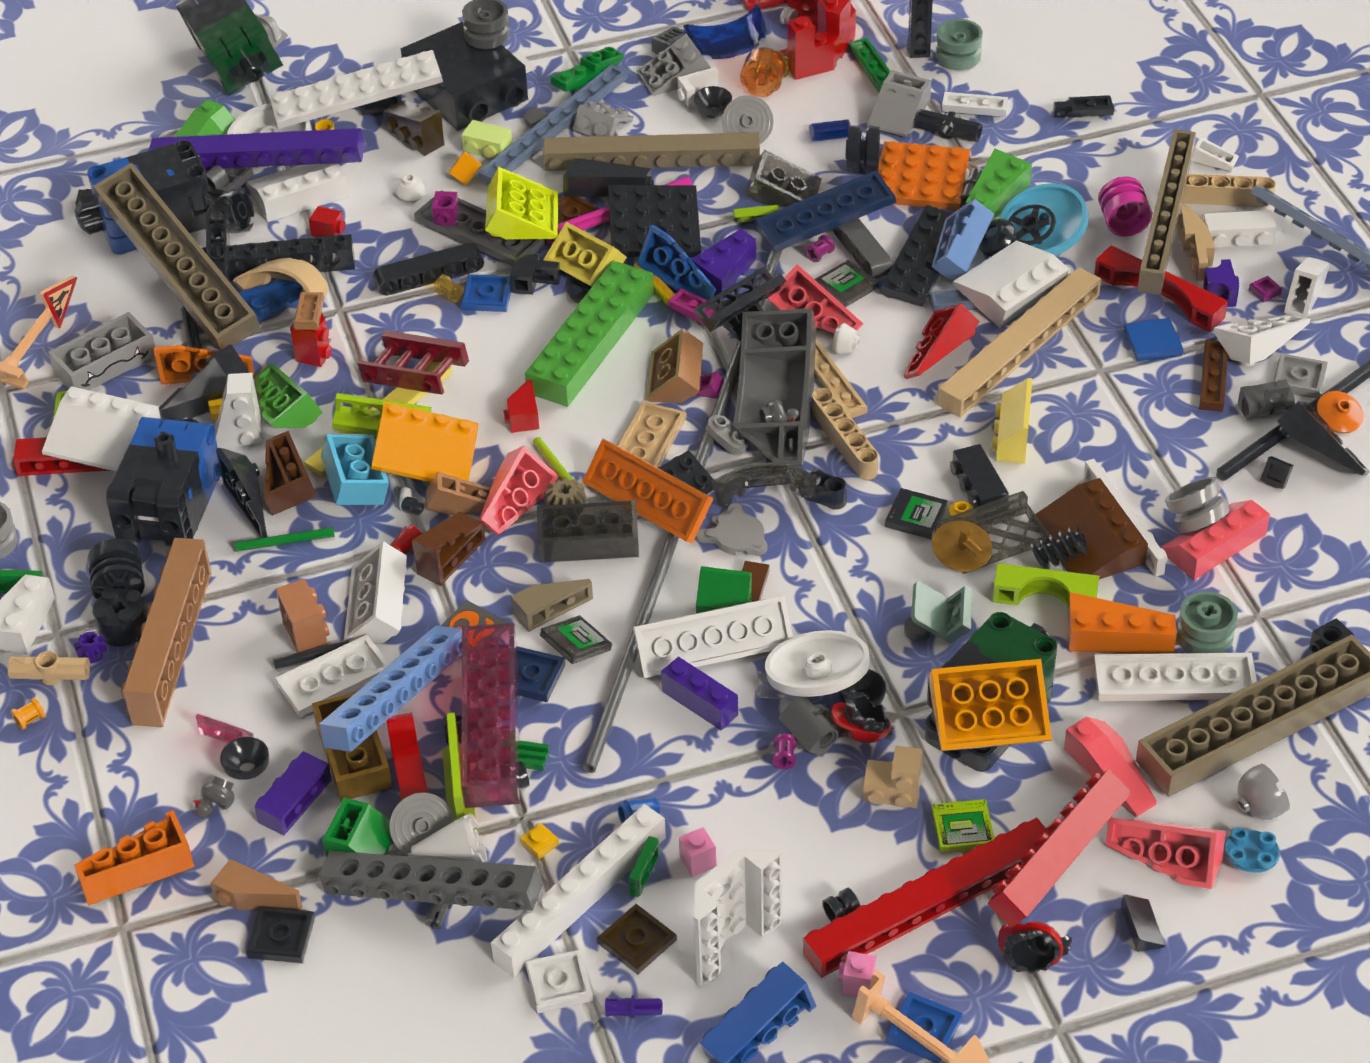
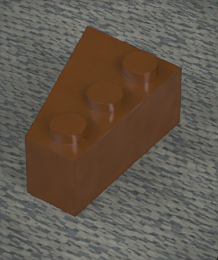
(285, 475)
(447, 547)

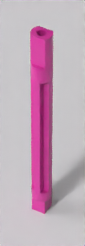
(602, 215)

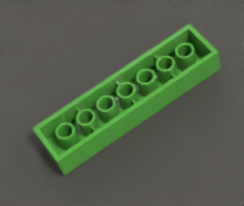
(590, 333)

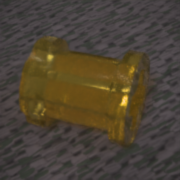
(448, 288)

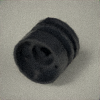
(115, 565)

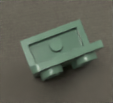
(941, 615)

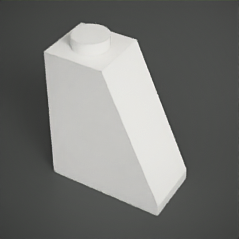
(1306, 286)

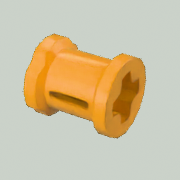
(27, 714)

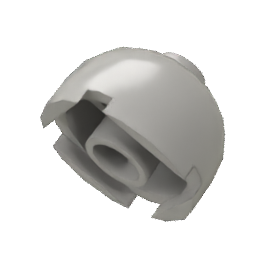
(1260, 794)

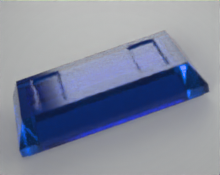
(829, 130)

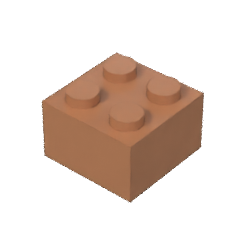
(302, 615)

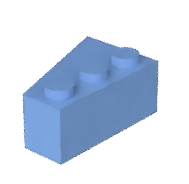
(961, 239)

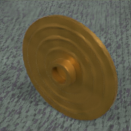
(962, 546)

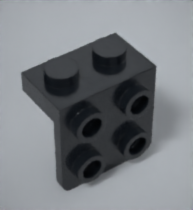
(689, 470)

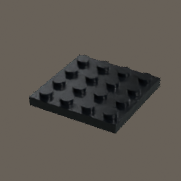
(664, 206)

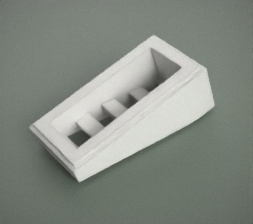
(1213, 155)

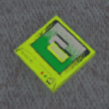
(962, 825)

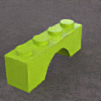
(1018, 582)

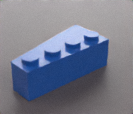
(758, 1016)

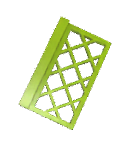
(452, 771)

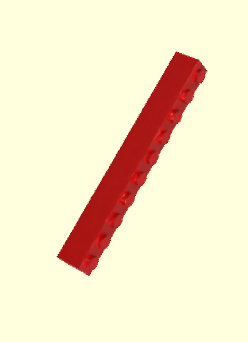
(919, 900)

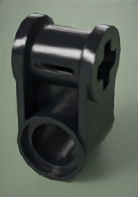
(829, 490)

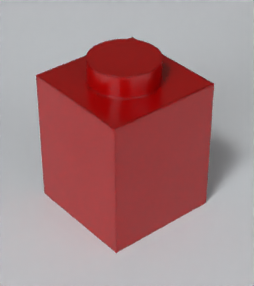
(326, 222)

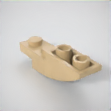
(1196, 240)

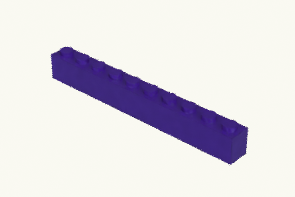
(274, 148)

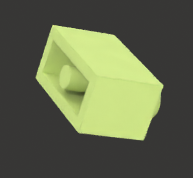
(485, 139)

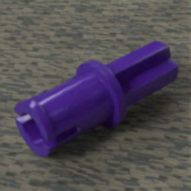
(633, 1006)

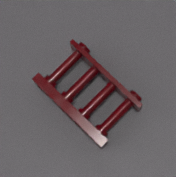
(417, 347)

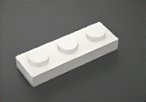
(975, 104)

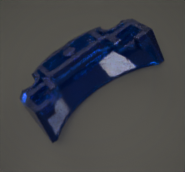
(729, 38)

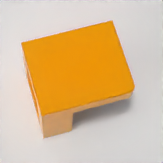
(465, 168)

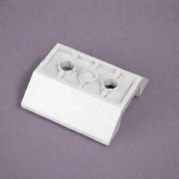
(733, 894)

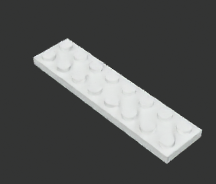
(355, 89)

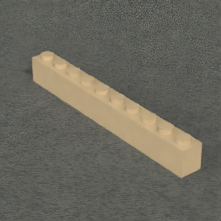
(1018, 342)

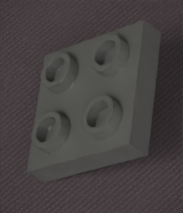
(226, 179)

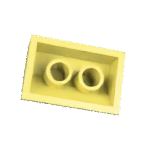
(582, 254)
(1013, 423)

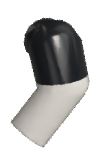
(409, 504)

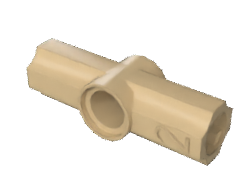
(48, 668)

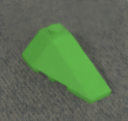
(284, 401)

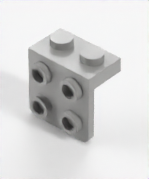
(599, 119)

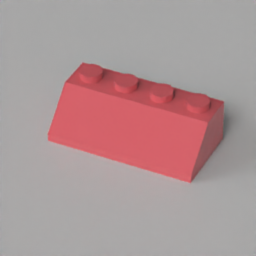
(1210, 546)

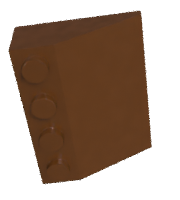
(1110, 534)

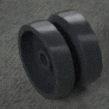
(862, 149)

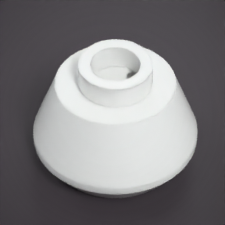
(410, 188)
(845, 339)

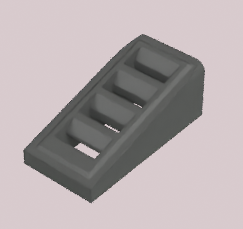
(665, 39)

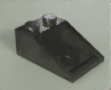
(780, 182)

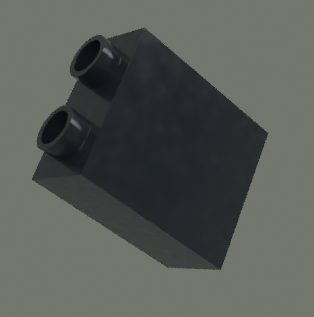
(474, 79)

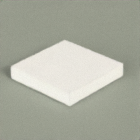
(559, 981)

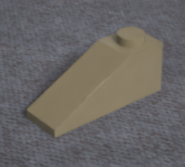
(548, 601)

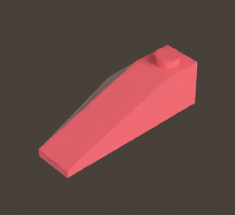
(515, 489)
(1179, 851)

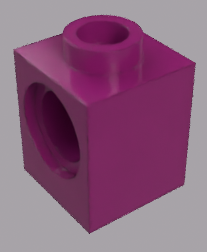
(445, 208)

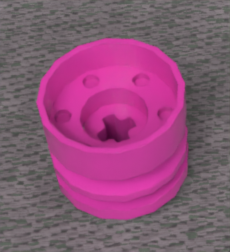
(1125, 206)

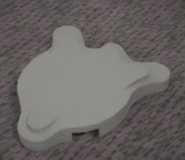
(735, 532)

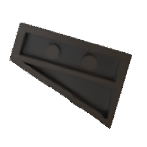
(415, 126)

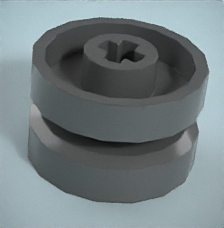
(486, 23)

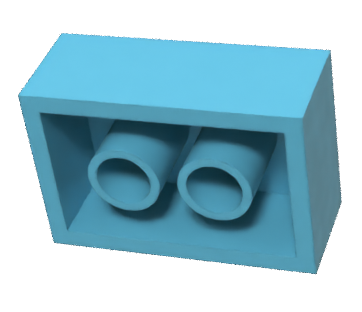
(349, 471)

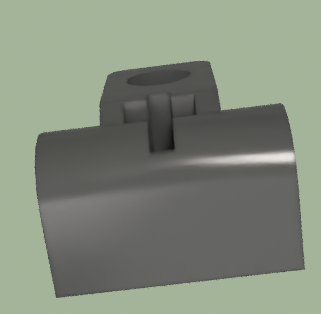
(1265, 399)
(810, 725)

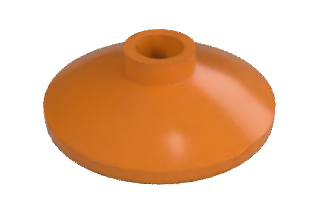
(1340, 411)

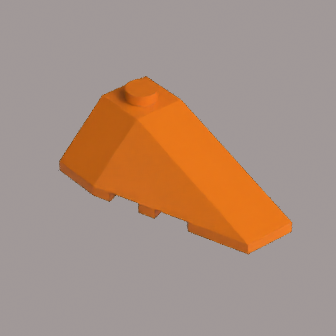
(180, 362)

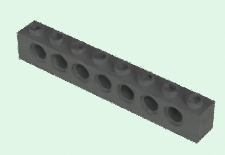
(431, 880)

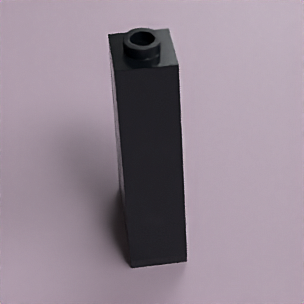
(592, 177)

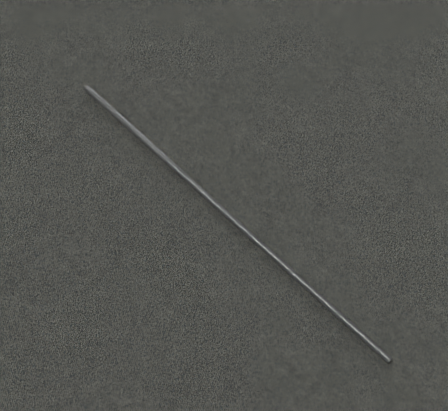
(646, 610)

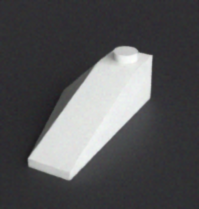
(1258, 338)

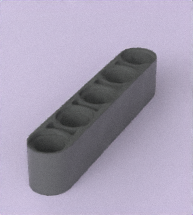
(863, 247)

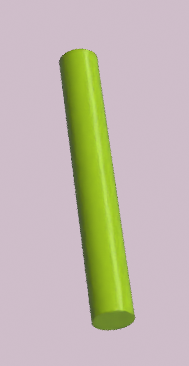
(551, 459)

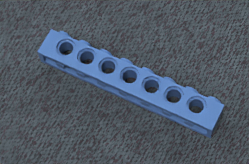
(391, 689)

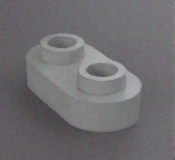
(726, 435)

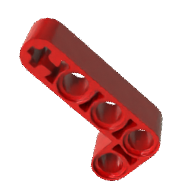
(406, 755)

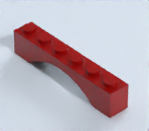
(1199, 305)

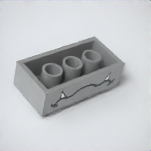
(103, 353)

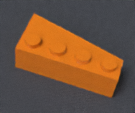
(1118, 627)
(135, 861)

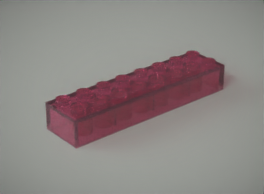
(489, 716)

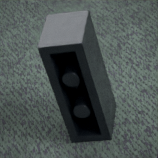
(977, 476)

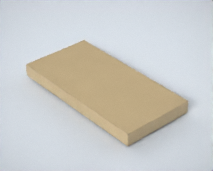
(652, 432)

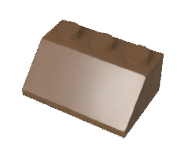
(675, 369)

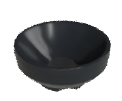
(712, 97)
(1004, 237)
(870, 684)
(244, 751)

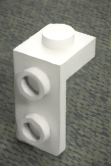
(693, 82)

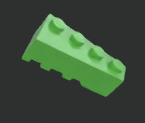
(1001, 181)

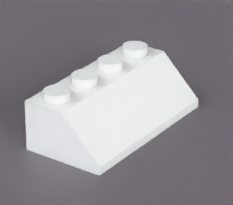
(376, 595)

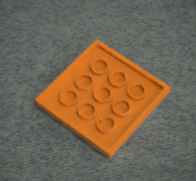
(924, 174)

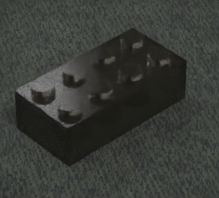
(587, 531)

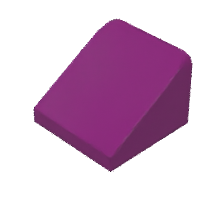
(710, 385)

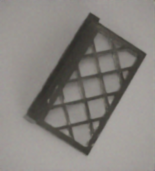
(1004, 511)

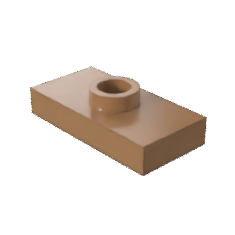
(309, 310)

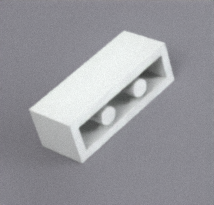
(1241, 228)

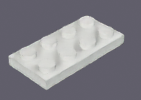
(332, 674)

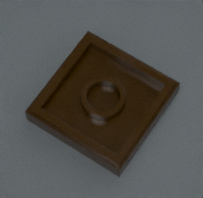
(636, 939)

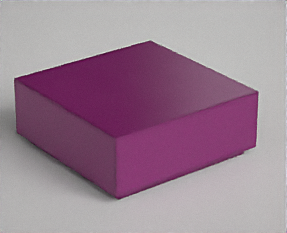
(1265, 289)

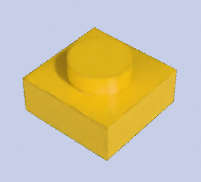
(539, 841)

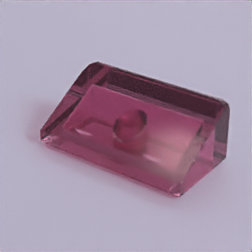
(220, 730)

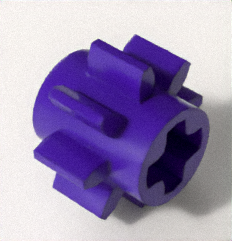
(91, 646)

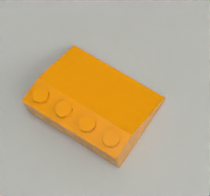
(423, 443)
(990, 704)

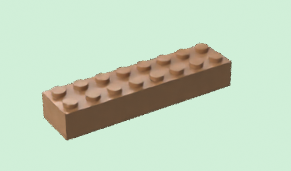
(167, 633)

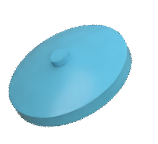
(1069, 212)

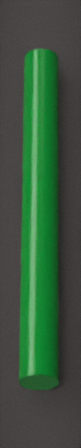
(284, 539)

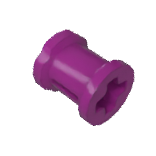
(819, 248)
(784, 751)

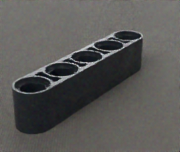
(428, 268)

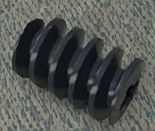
(1060, 548)

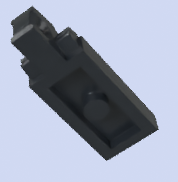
(1084, 106)

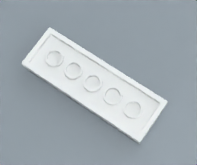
(713, 635)
(1172, 676)

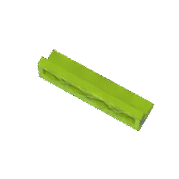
(358, 417)

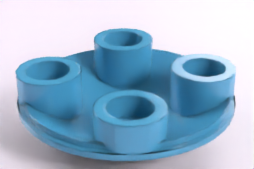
(1251, 850)

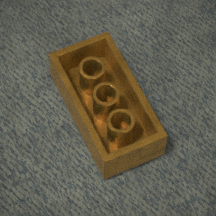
(362, 769)

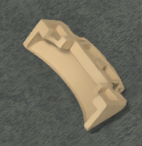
(284, 269)

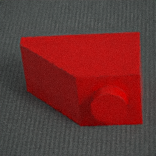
(522, 409)

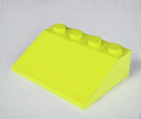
(520, 208)

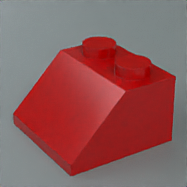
(311, 346)

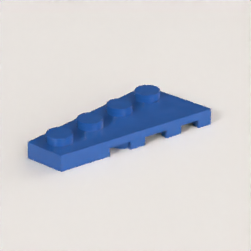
(272, 297)

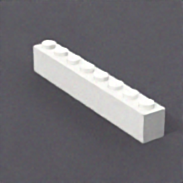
(576, 891)

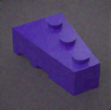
(727, 260)

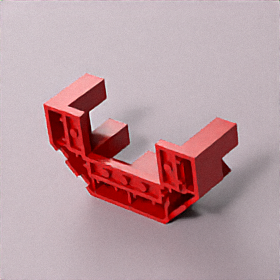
(817, 34)

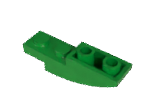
(589, 68)

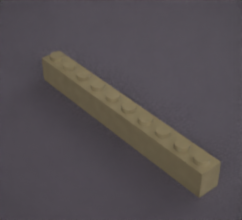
(655, 150)
(1166, 212)

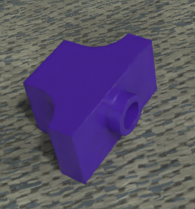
(1222, 282)

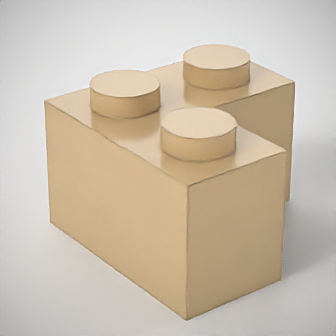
(895, 781)

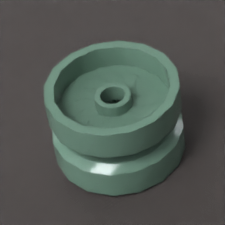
(959, 44)
(1207, 623)

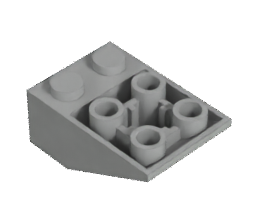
(675, 61)
(900, 102)

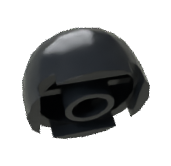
(238, 209)

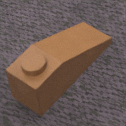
(455, 495)
(249, 889)

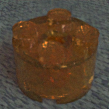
(763, 71)

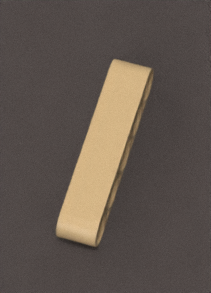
(1224, 189)
(845, 434)

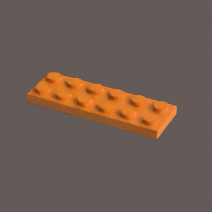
(657, 494)

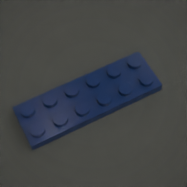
(825, 211)

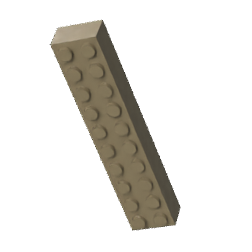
(176, 257)
(1256, 716)

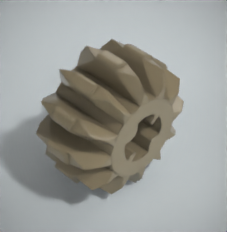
(565, 492)

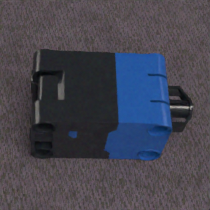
(174, 175)
(164, 496)

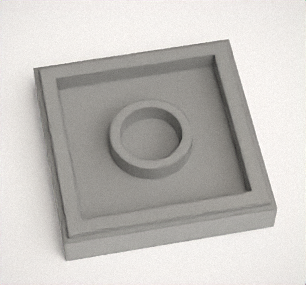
(1302, 374)

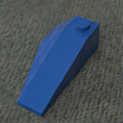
(672, 265)

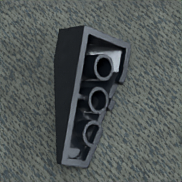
(204, 386)
(1309, 428)
(242, 483)

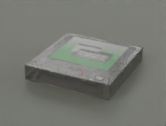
(847, 283)
(576, 639)

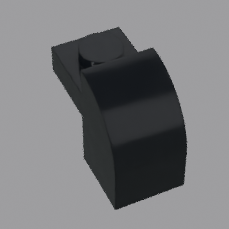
(531, 270)

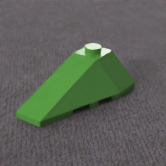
(207, 119)

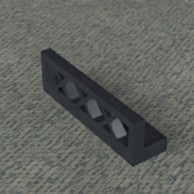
(920, 28)
(741, 303)

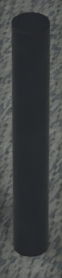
(307, 655)

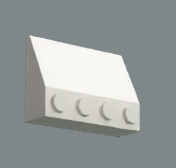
(298, 189)
(1011, 281)
(95, 427)

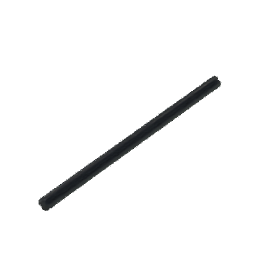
(1275, 435)

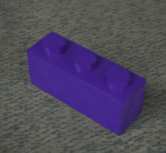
(699, 693)
(293, 793)

